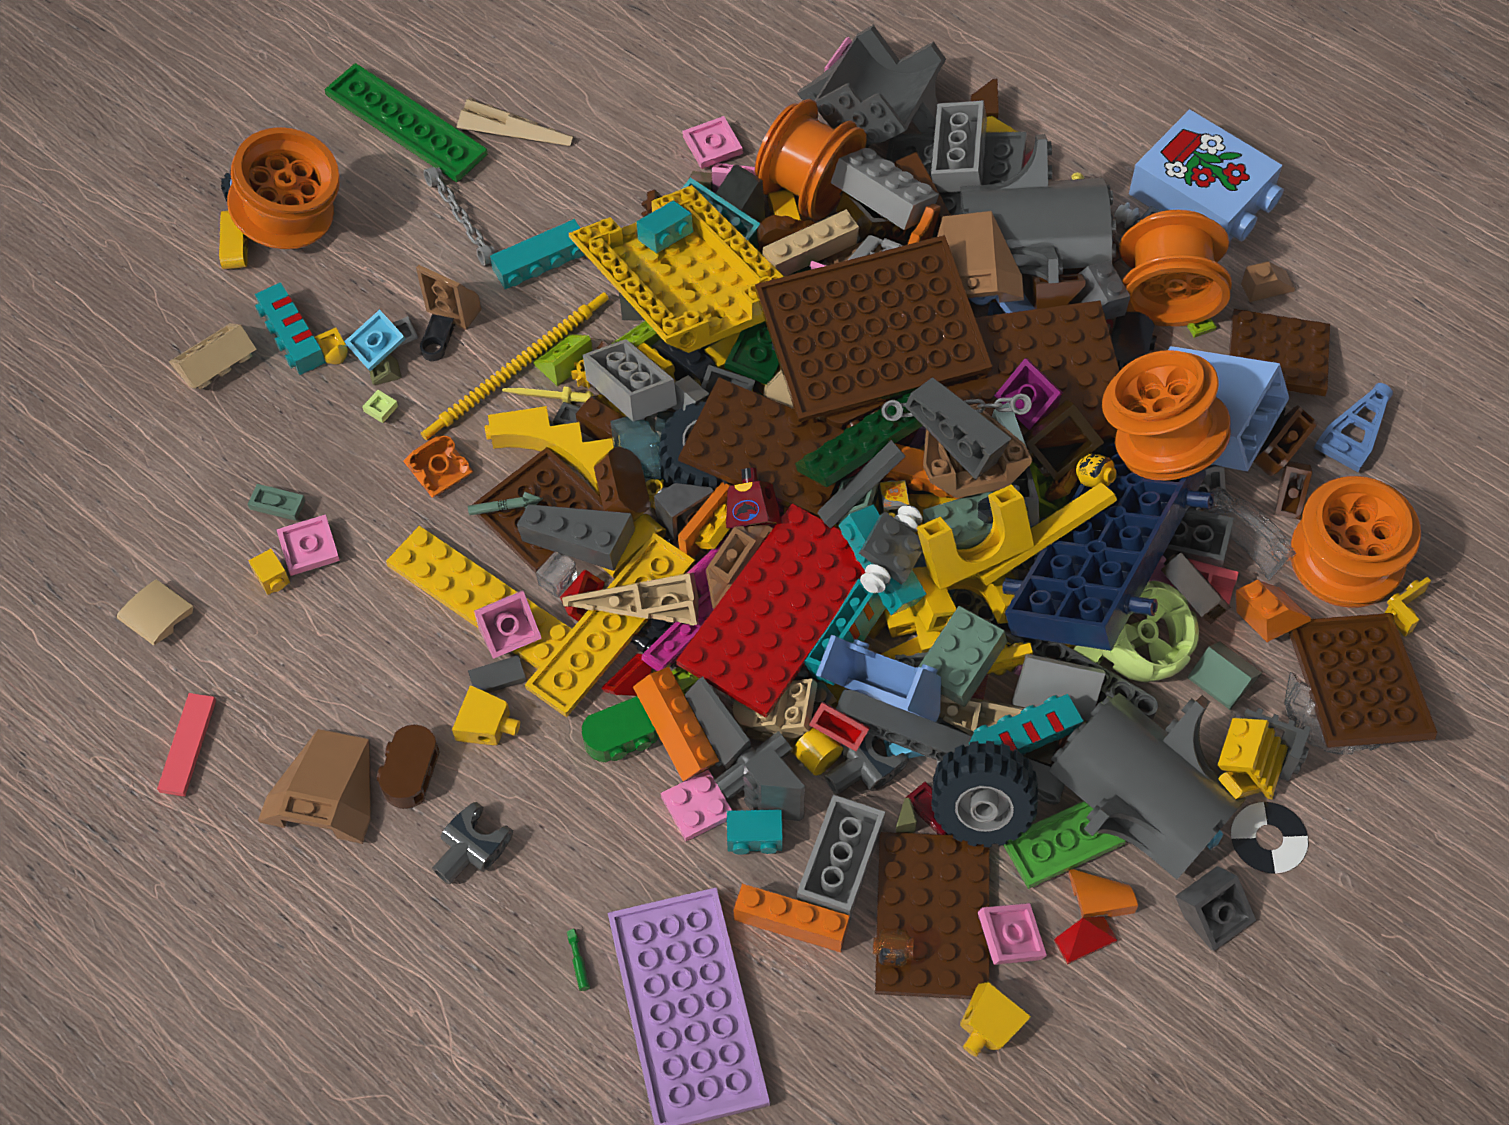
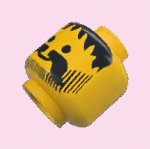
(1095, 469)

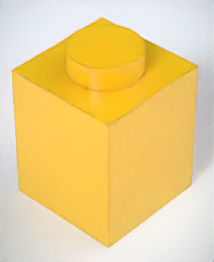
(269, 572)

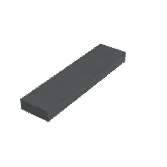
(861, 484)

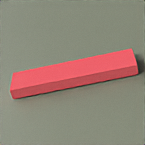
(186, 744)

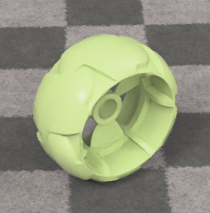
(1165, 657)

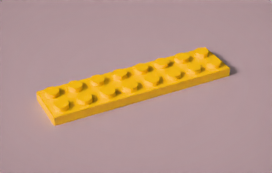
(467, 587)
(602, 635)

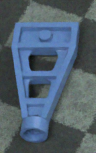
(1344, 448)

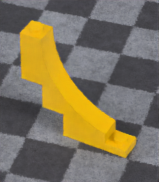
(533, 431)
(909, 622)

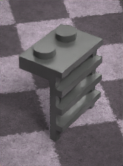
(1292, 737)

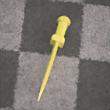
(566, 396)

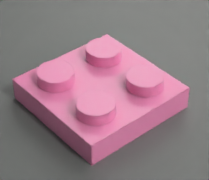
(712, 142)
(308, 545)
(696, 805)
(1012, 934)

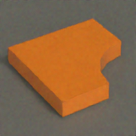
(926, 225)

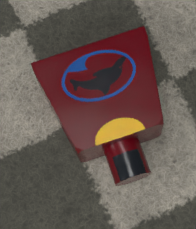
(751, 502)

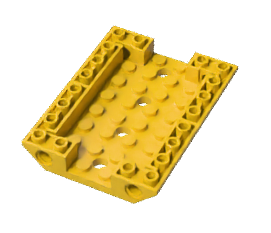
(709, 260)

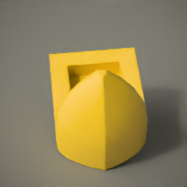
(332, 346)

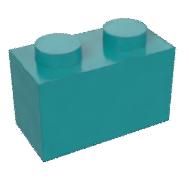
(664, 226)
(754, 831)

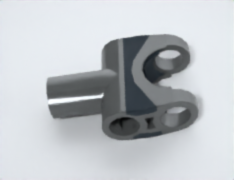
(865, 765)
(468, 845)

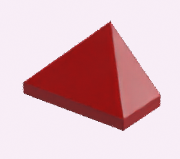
(583, 583)
(627, 677)
(839, 726)
(1084, 938)

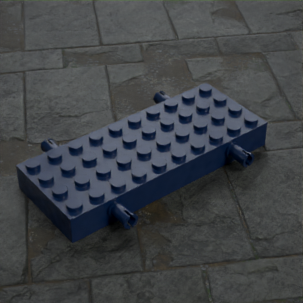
(1096, 573)

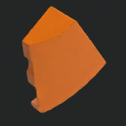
(1102, 895)

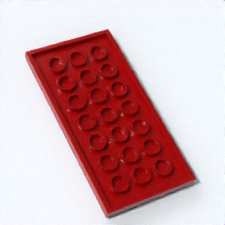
(774, 612)

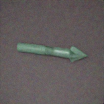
(527, 499)

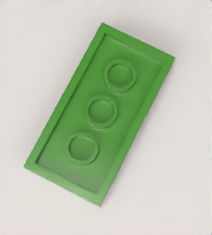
(1058, 845)

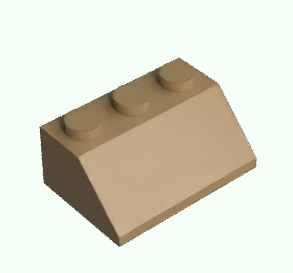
(213, 356)

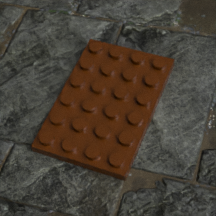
(753, 431)
(1361, 681)
(935, 894)

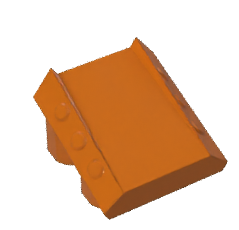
(438, 465)

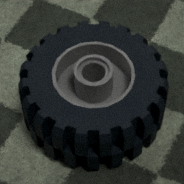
(671, 444)
(985, 793)

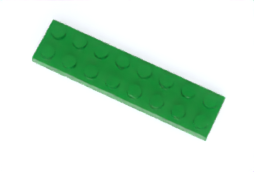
(406, 122)

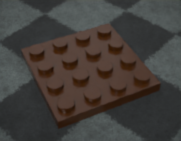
(1293, 342)
(543, 477)

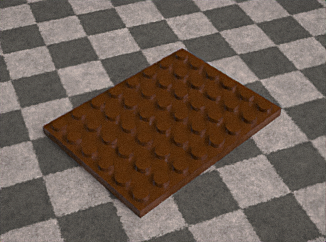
(872, 328)
(1066, 345)

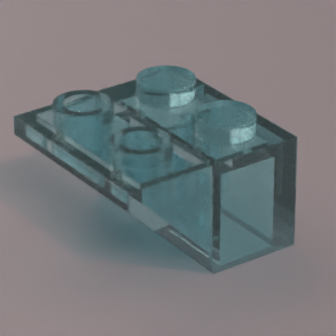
(640, 440)

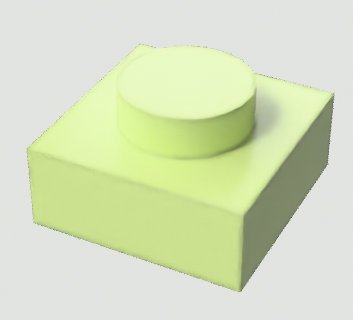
(380, 406)

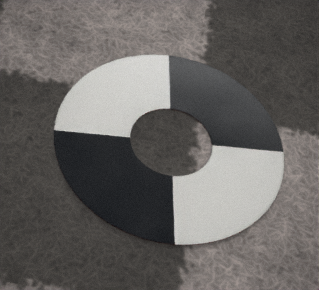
(1269, 861)

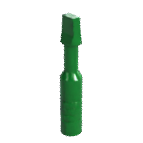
(578, 961)

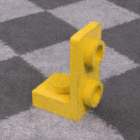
(1405, 616)

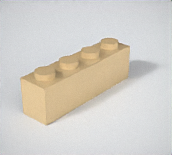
(812, 243)

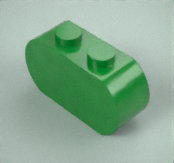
(618, 731)

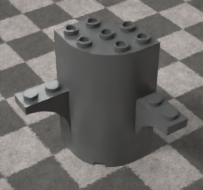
(878, 88)
(1047, 221)
(1147, 781)

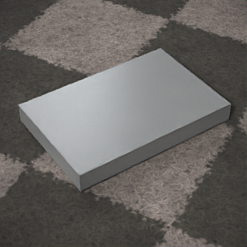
(1050, 677)

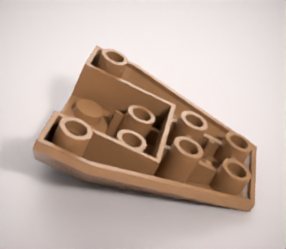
(982, 256)
(954, 479)
(325, 787)

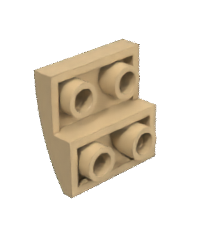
(154, 612)
(792, 711)

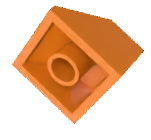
(1269, 610)

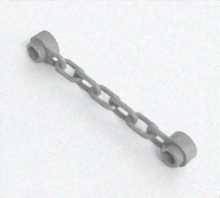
(435, 177)
(1027, 406)

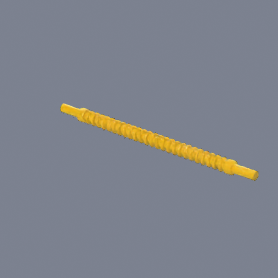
(446, 418)

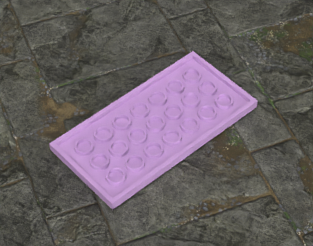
(687, 1010)

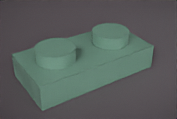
(276, 502)

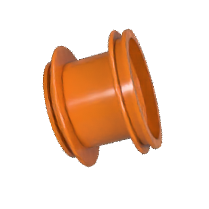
(803, 155)
(283, 188)
(1176, 267)
(1167, 415)
(1348, 561)

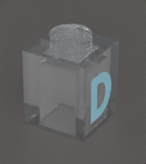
(557, 574)

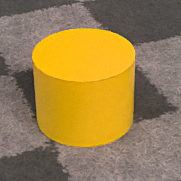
(817, 751)

